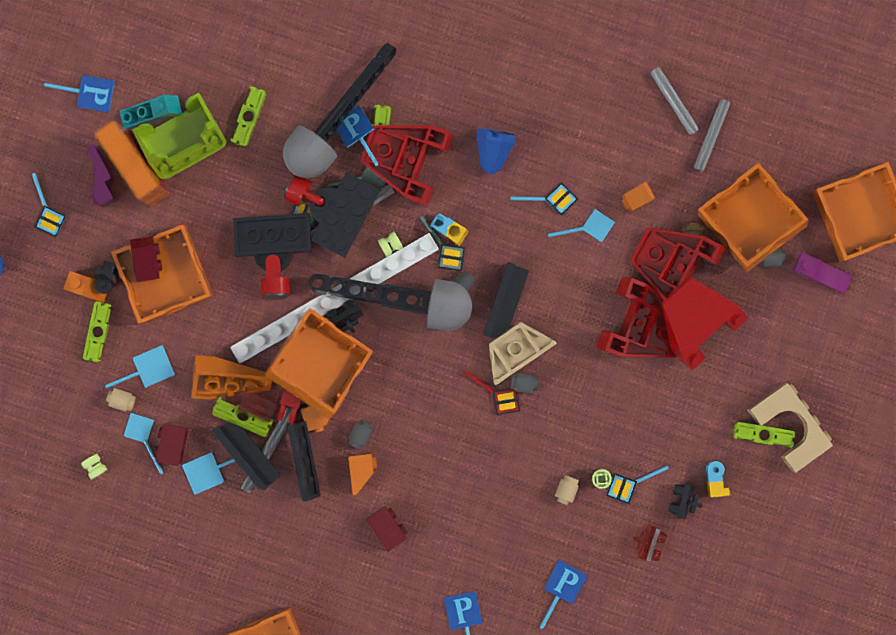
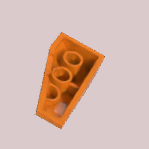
(221, 377)

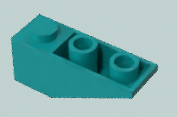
(151, 111)

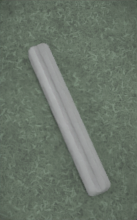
(674, 100)
(712, 135)

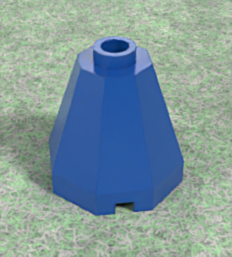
(494, 148)

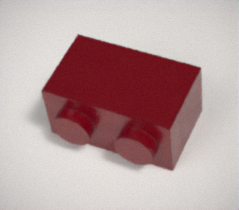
(144, 259)
(171, 444)
(386, 528)

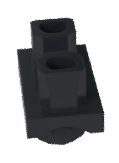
(106, 277)
(346, 319)
(681, 509)

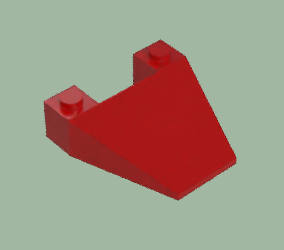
(401, 156)
(671, 257)
(694, 315)
(643, 327)

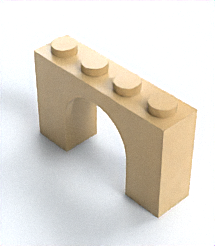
(814, 439)

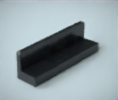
(506, 301)
(247, 455)
(304, 460)

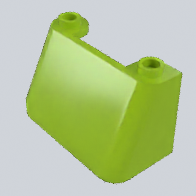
(181, 139)

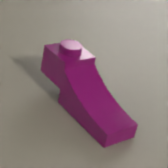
(101, 191)
(821, 273)

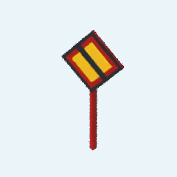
(505, 400)

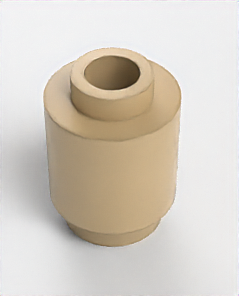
(120, 400)
(567, 490)

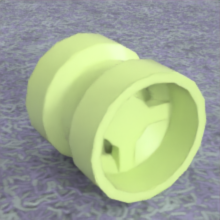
(394, 242)
(94, 471)
(601, 478)

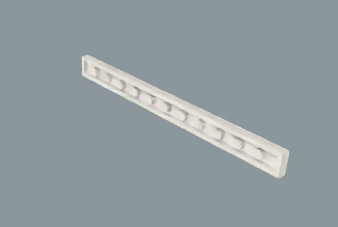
(322, 304)

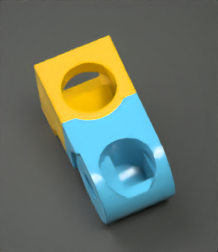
(449, 228)
(714, 478)

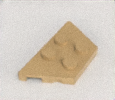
(516, 349)

